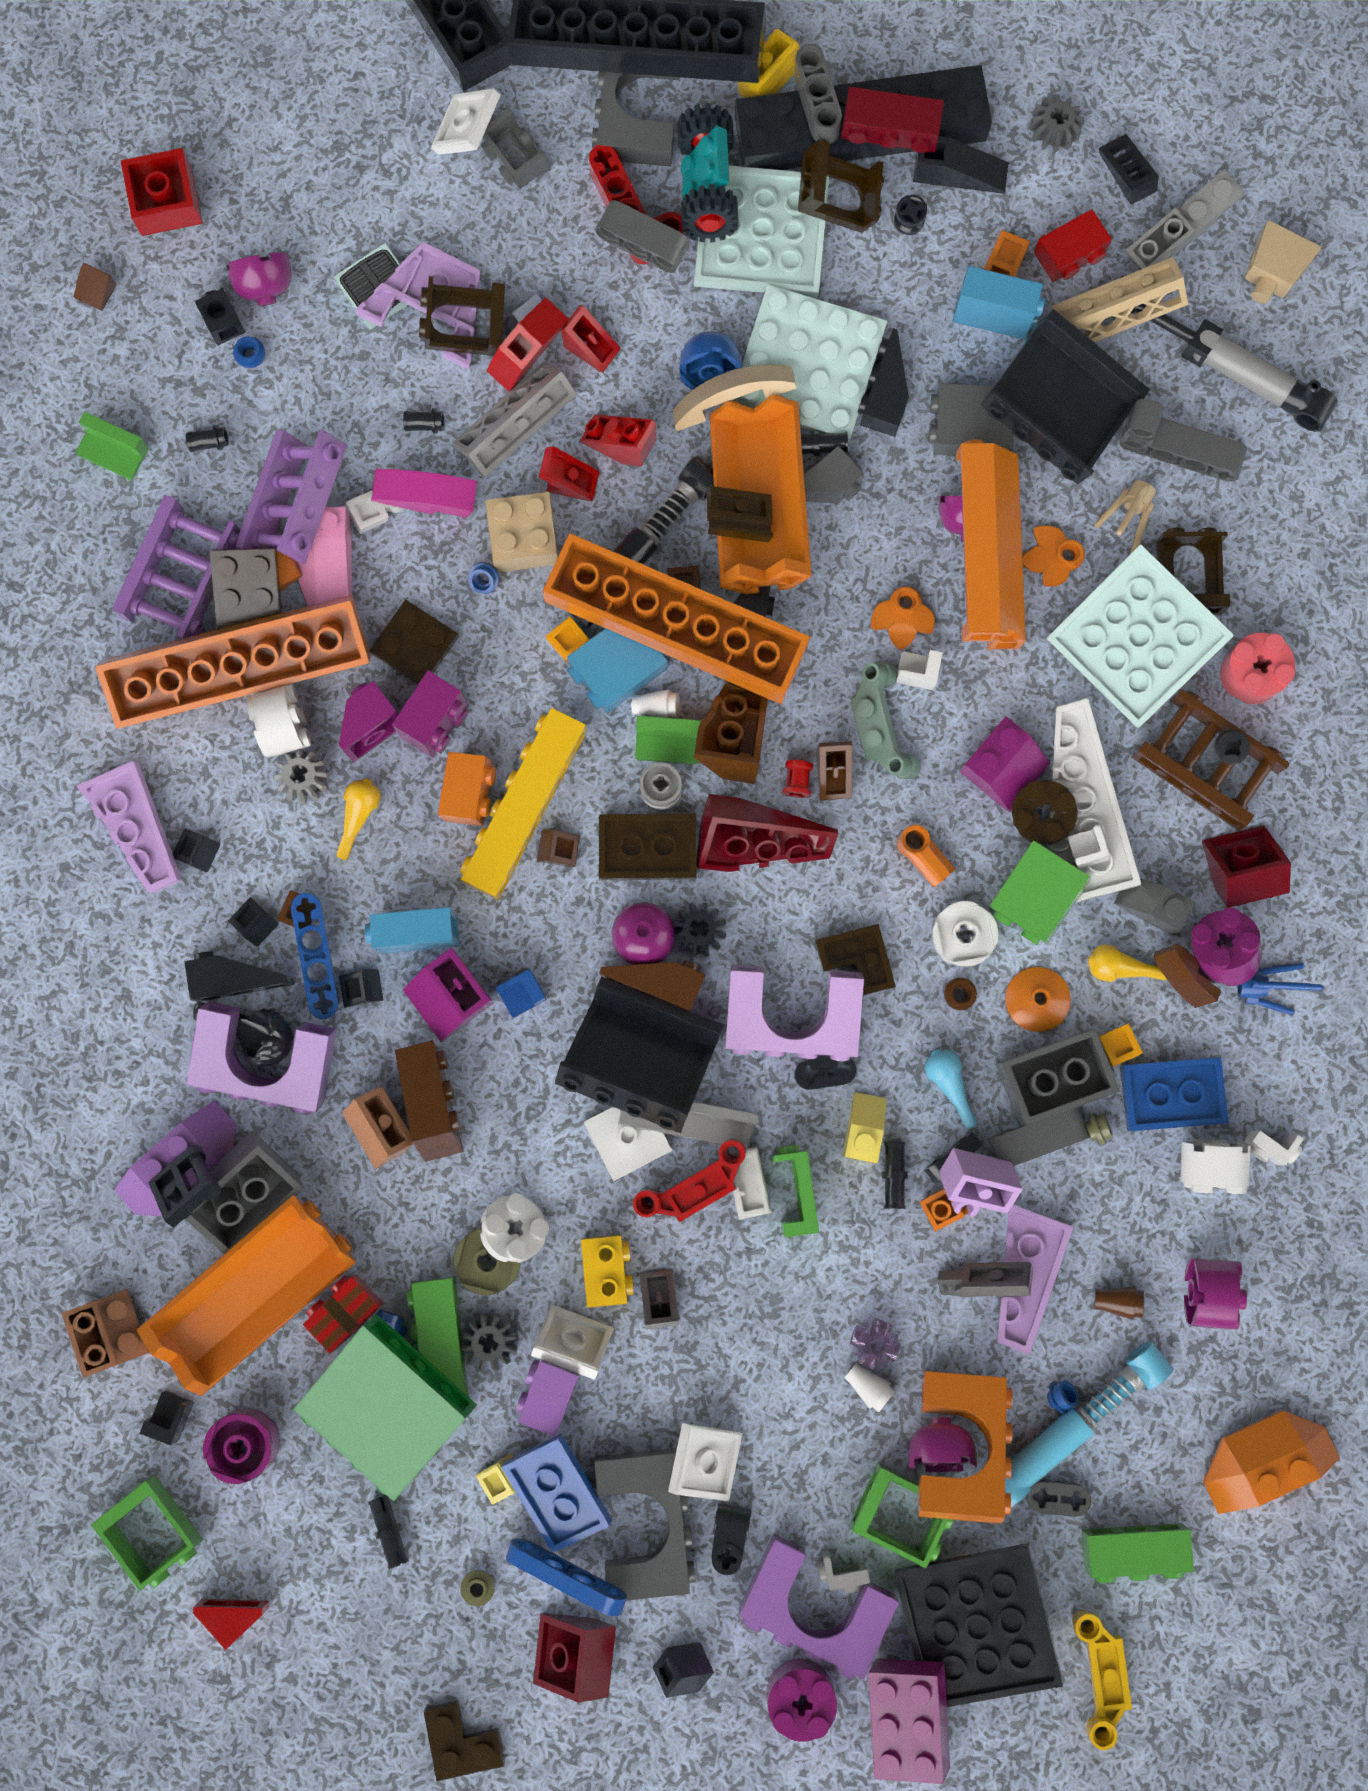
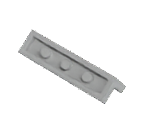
(516, 419)
(704, 1124)

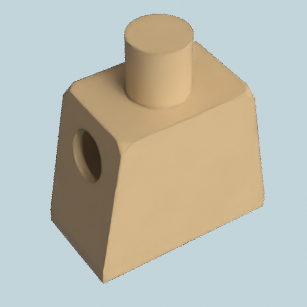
(1278, 261)

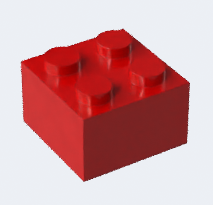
(161, 191)

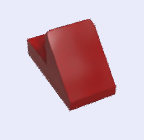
(568, 475)

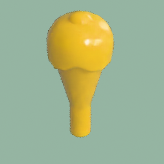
(360, 800)
(1109, 963)

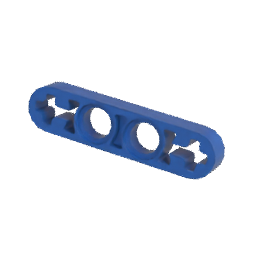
(316, 955)
(566, 1577)

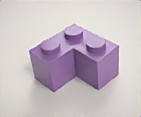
(547, 1396)

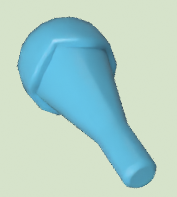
(945, 1070)

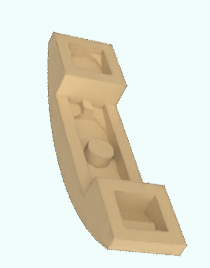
(731, 385)

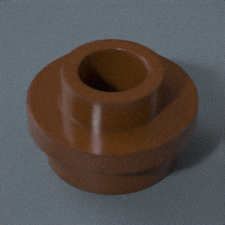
(967, 986)

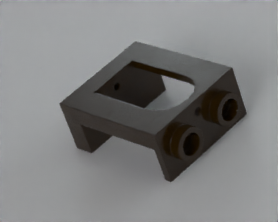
(816, 167)
(441, 295)
(1210, 545)

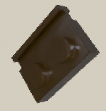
(739, 514)

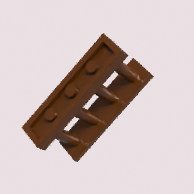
(1181, 775)

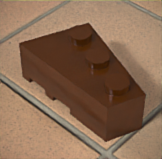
(428, 1100)

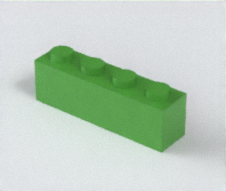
(439, 1327)

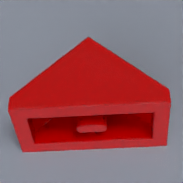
(589, 340)
(228, 1618)

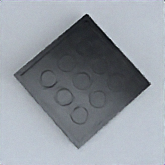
(983, 1622)

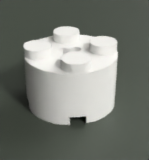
(278, 721)
(1215, 1164)

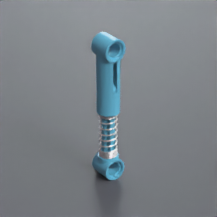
(1144, 1368)

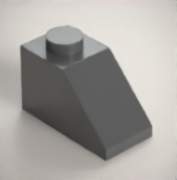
(833, 479)
(1156, 905)

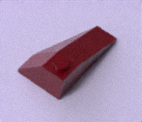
(750, 833)

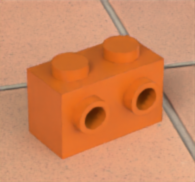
(466, 789)

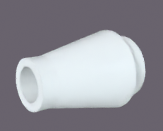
(657, 704)
(870, 1387)

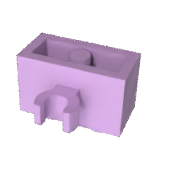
(979, 1182)

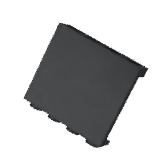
(1064, 396)
(640, 1055)

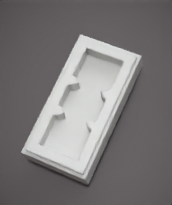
(751, 1190)

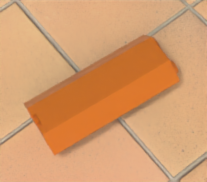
(763, 454)
(992, 545)
(247, 1295)

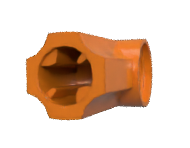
(927, 858)

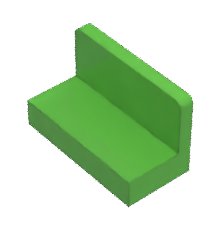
(111, 446)
(666, 739)

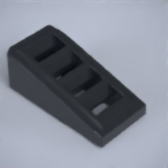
(1134, 187)

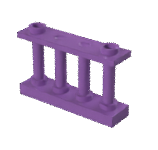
(274, 489)
(145, 572)

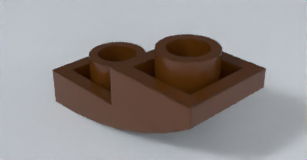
(1181, 972)

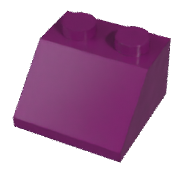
(366, 721)
(1005, 763)

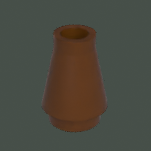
(1120, 1301)

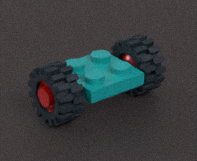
(706, 205)

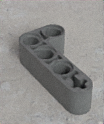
(1180, 444)

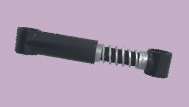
(643, 541)

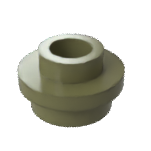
(1099, 1128)
(482, 1578)

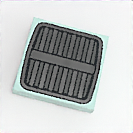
(366, 275)

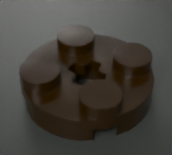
(1036, 795)

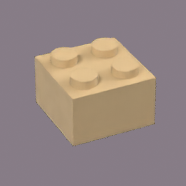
(522, 532)

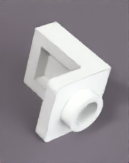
(1267, 1149)

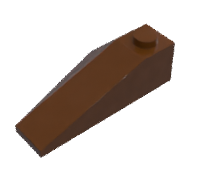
(732, 734)

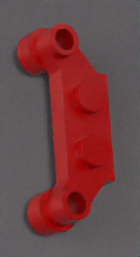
(698, 1189)

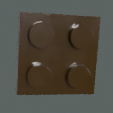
(414, 642)

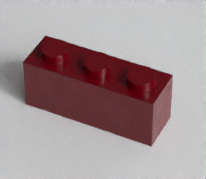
(892, 119)

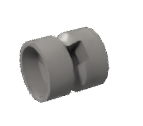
(661, 787)

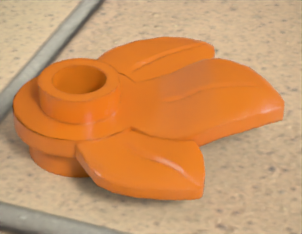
(1049, 558)
(901, 621)

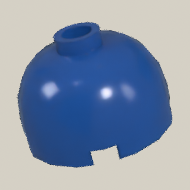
(707, 357)

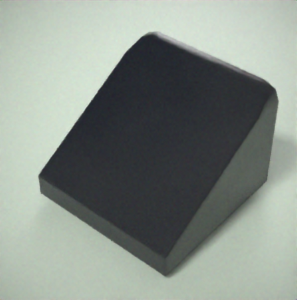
(196, 850)
(253, 922)
(361, 987)

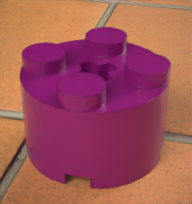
(1227, 947)
(1214, 1293)
(224, 1454)
(816, 1713)

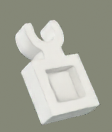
(367, 513)

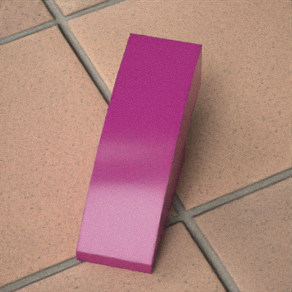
(424, 491)

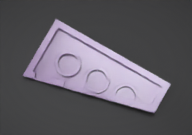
(131, 817)
(1043, 1244)

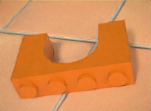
(984, 1403)

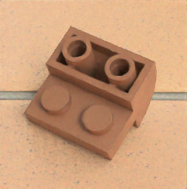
(104, 1333)

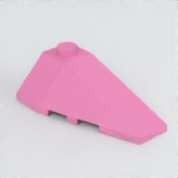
(329, 562)

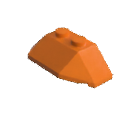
(1268, 1461)

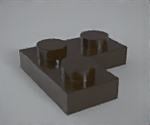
(865, 950)
(458, 1753)

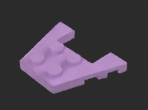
(406, 287)

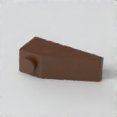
(665, 981)

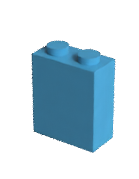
(999, 303)
(614, 668)
(413, 930)

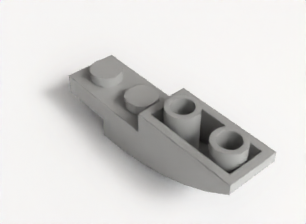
(1187, 222)

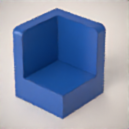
(521, 993)

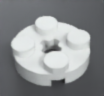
(976, 919)
(531, 1227)

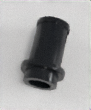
(424, 421)
(207, 439)

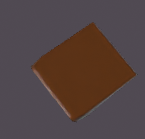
(94, 287)
(558, 848)

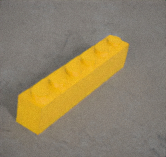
(523, 804)

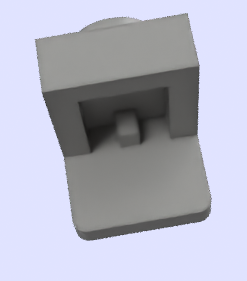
(849, 1578)

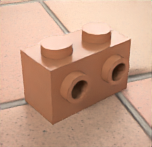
(378, 1127)

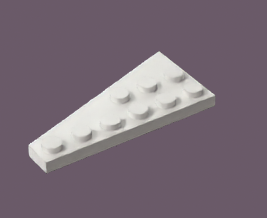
(1084, 771)

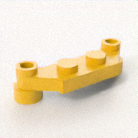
(1107, 1676)

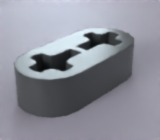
(1057, 1506)

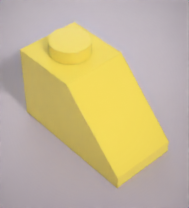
(865, 1128)

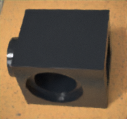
(224, 327)

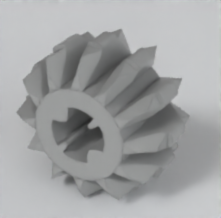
(313, 774)

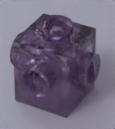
(863, 1337)

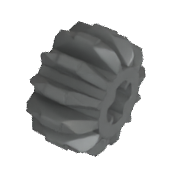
(1056, 123)
(479, 1346)

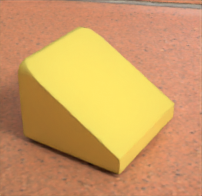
(495, 1481)

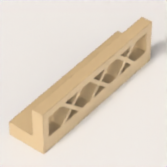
(1121, 296)

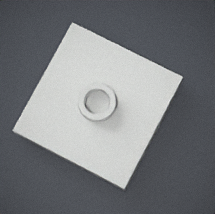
(465, 121)
(622, 1146)
(572, 1342)
(705, 1462)

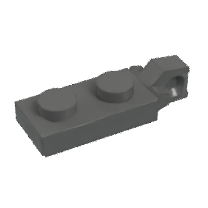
(987, 1280)

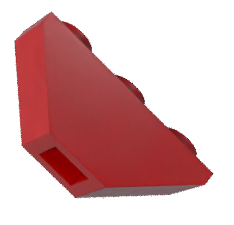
(526, 343)
(621, 438)

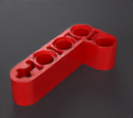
(618, 179)

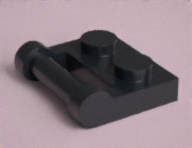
(174, 1191)

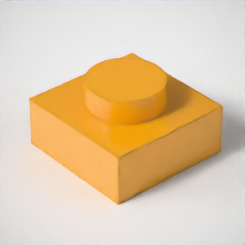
(566, 638)
(1120, 1045)

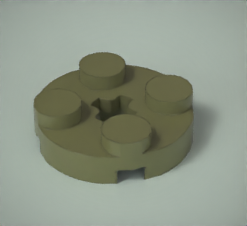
(471, 1271)

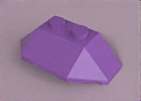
(208, 1128)

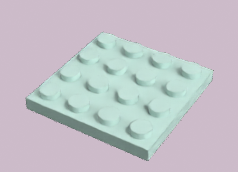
(771, 239)
(827, 349)
(1139, 636)

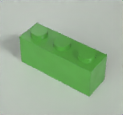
(1137, 1552)

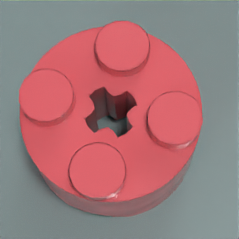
(1257, 685)

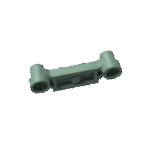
(876, 724)

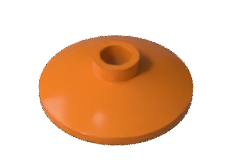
(1021, 999)

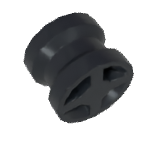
(913, 207)
(1228, 742)

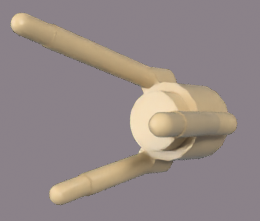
(1137, 500)

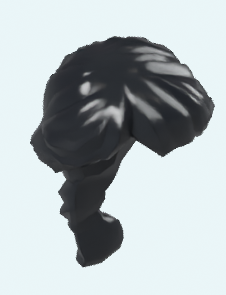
(263, 1036)

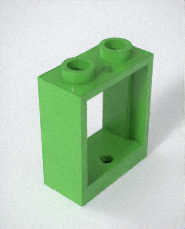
(868, 1505)
(124, 1551)

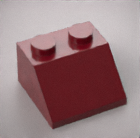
(1247, 866)
(574, 1656)

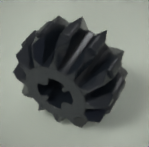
(699, 941)

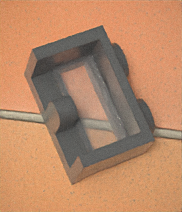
(513, 150)

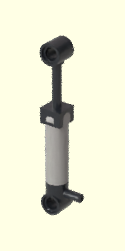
(1307, 403)

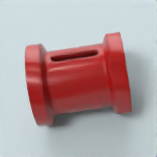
(797, 779)

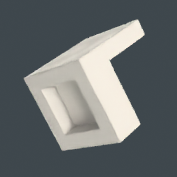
(919, 669)
(1088, 847)

